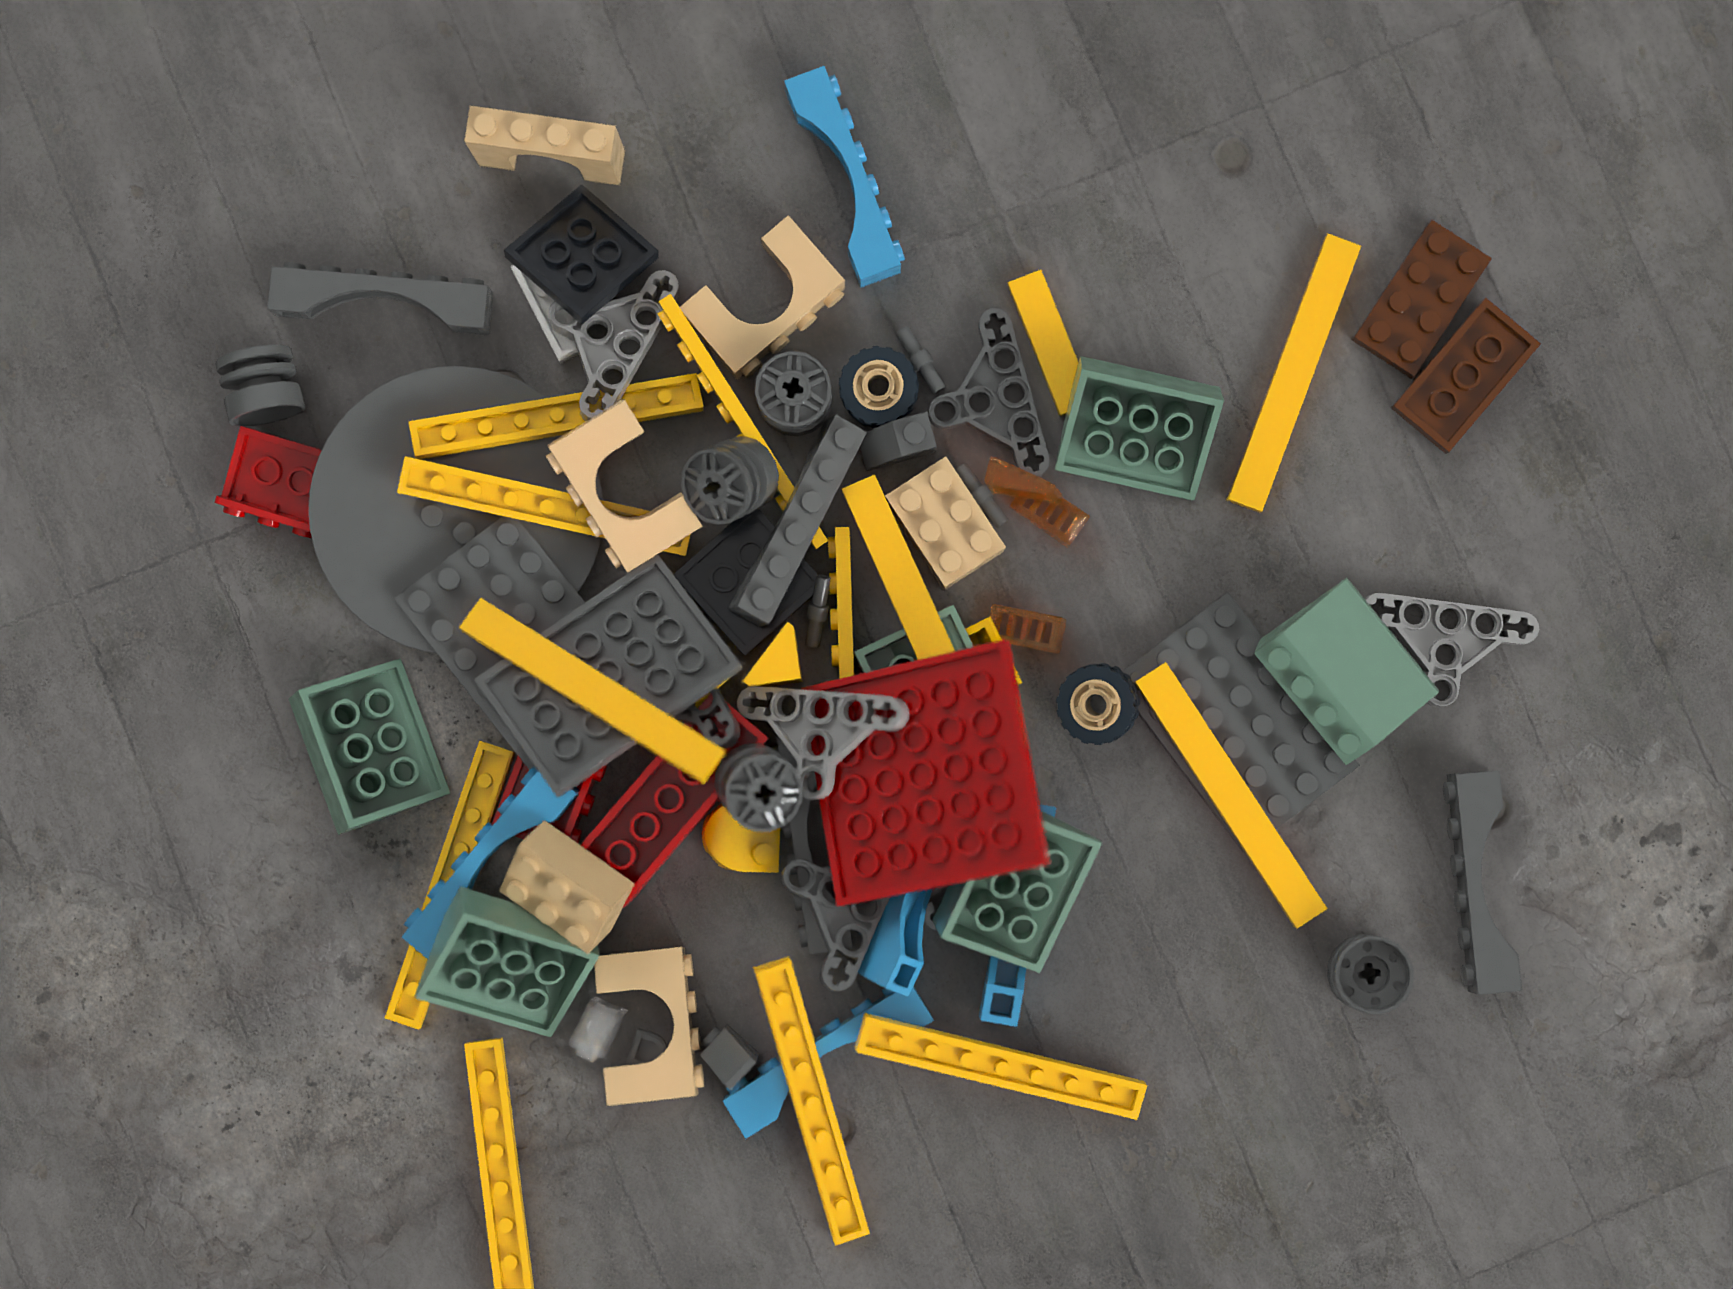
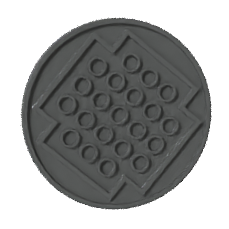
(385, 541)

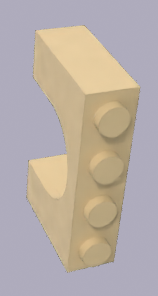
(501, 135)
(744, 344)
(630, 538)
(675, 1071)

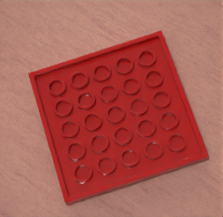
(942, 794)

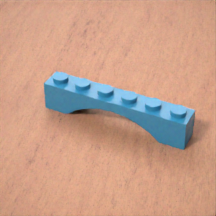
(817, 109)
(528, 809)
(896, 945)
(1004, 983)
(759, 1100)

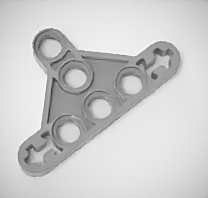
(604, 353)
(1464, 639)
(837, 728)

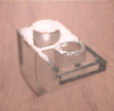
(597, 1029)

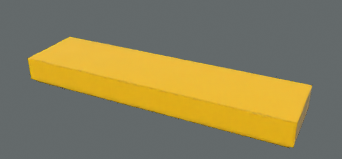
(1046, 335)

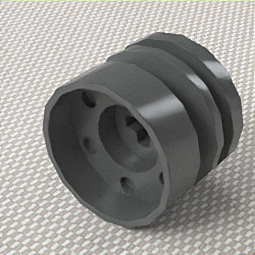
(260, 384)
(805, 410)
(729, 480)
(741, 776)
(1386, 988)

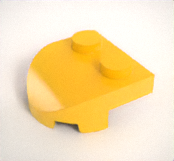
(739, 847)

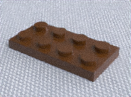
(1421, 299)
(1465, 375)

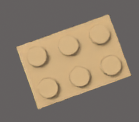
(944, 523)
(566, 887)

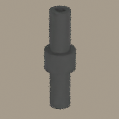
(920, 360)
(982, 495)
(818, 610)

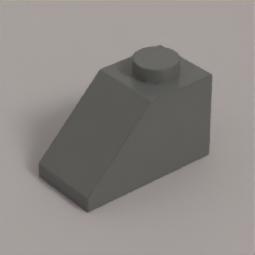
(898, 441)
(728, 1055)

